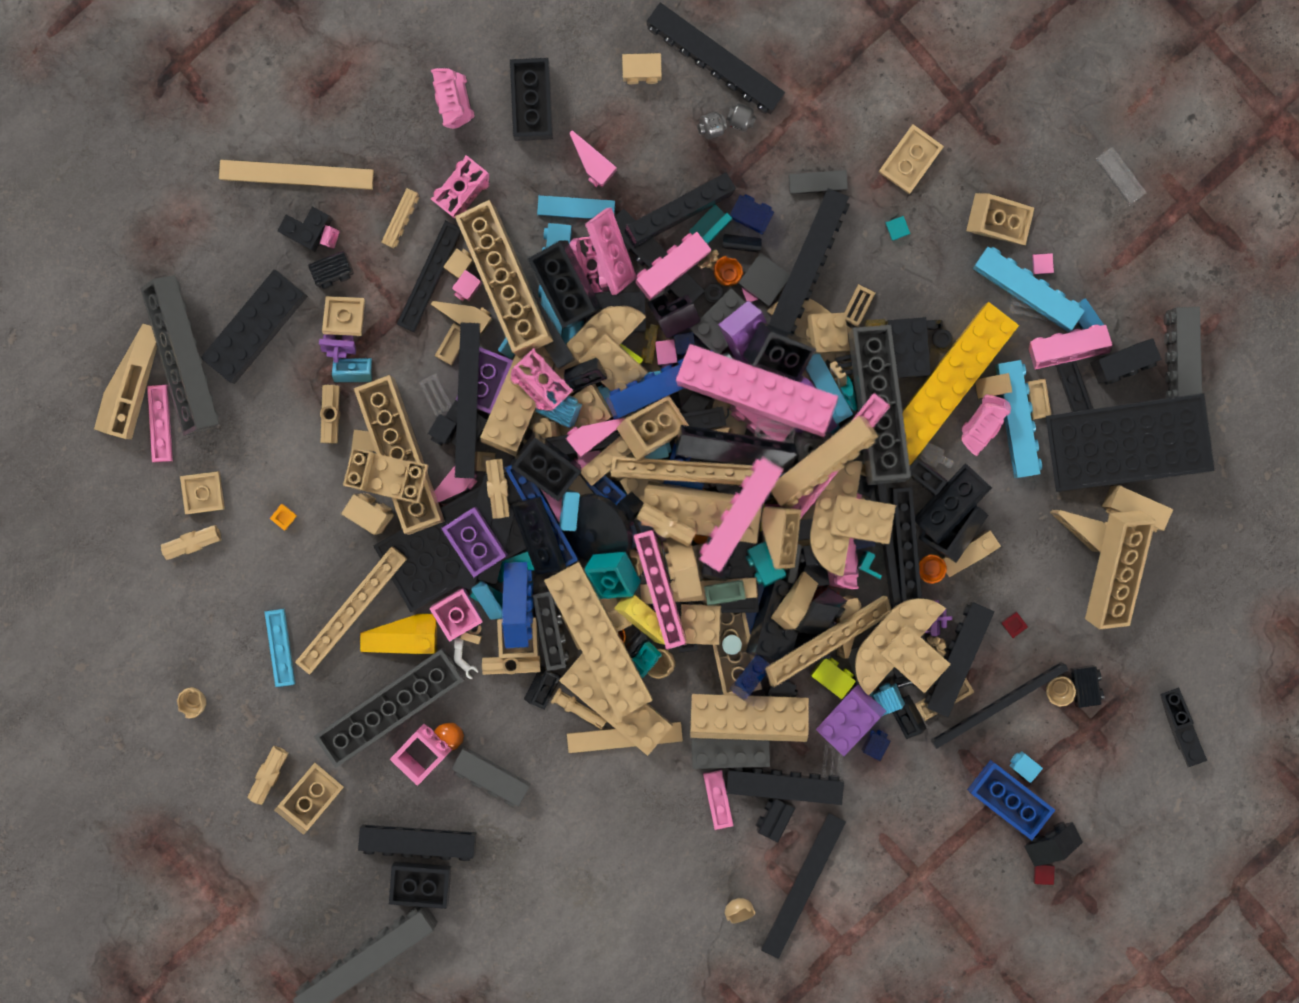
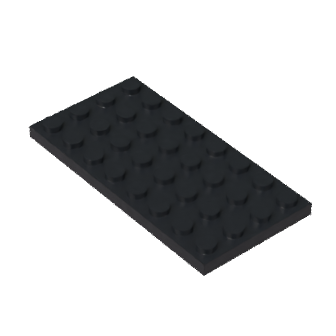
(1130, 442)
(431, 557)

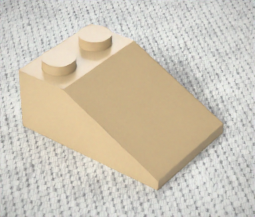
(1000, 218)
(651, 427)
(1085, 529)
(781, 534)
(309, 798)

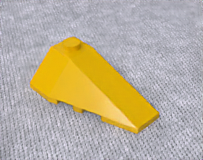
(408, 635)

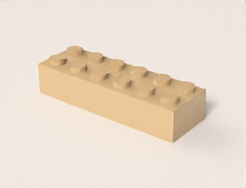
(513, 411)
(697, 508)
(1120, 569)
(749, 719)
(642, 726)

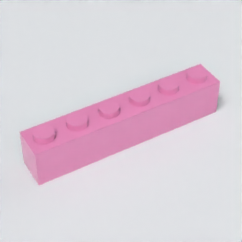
(741, 514)
(660, 589)

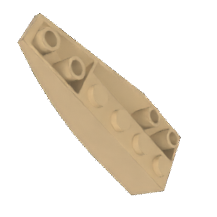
(127, 387)

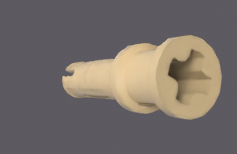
(570, 704)

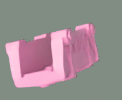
(452, 97)
(470, 191)
(583, 260)
(534, 388)
(985, 423)
(850, 575)

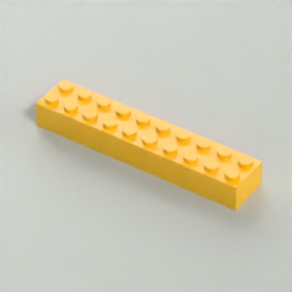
(955, 376)

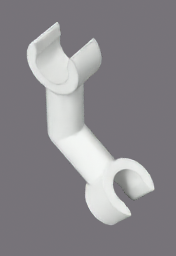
(458, 658)

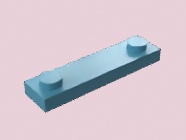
(824, 381)

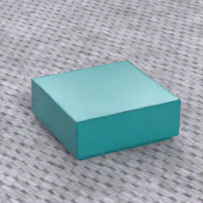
(897, 228)

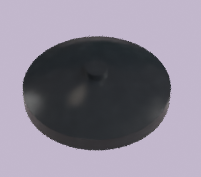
(599, 528)

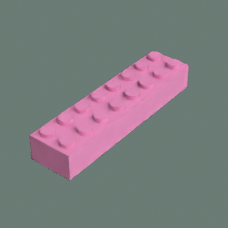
(757, 390)

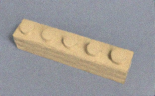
(400, 218)

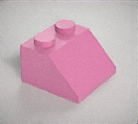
(456, 613)

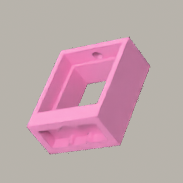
(409, 765)

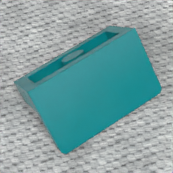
(711, 224)
(865, 562)

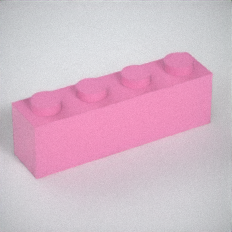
(672, 266)
(1070, 346)

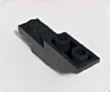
(1182, 727)

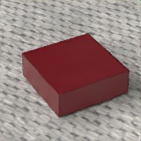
(1014, 625)
(1044, 874)

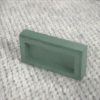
(725, 592)

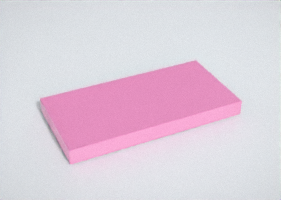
(611, 251)

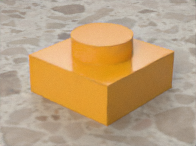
(283, 517)

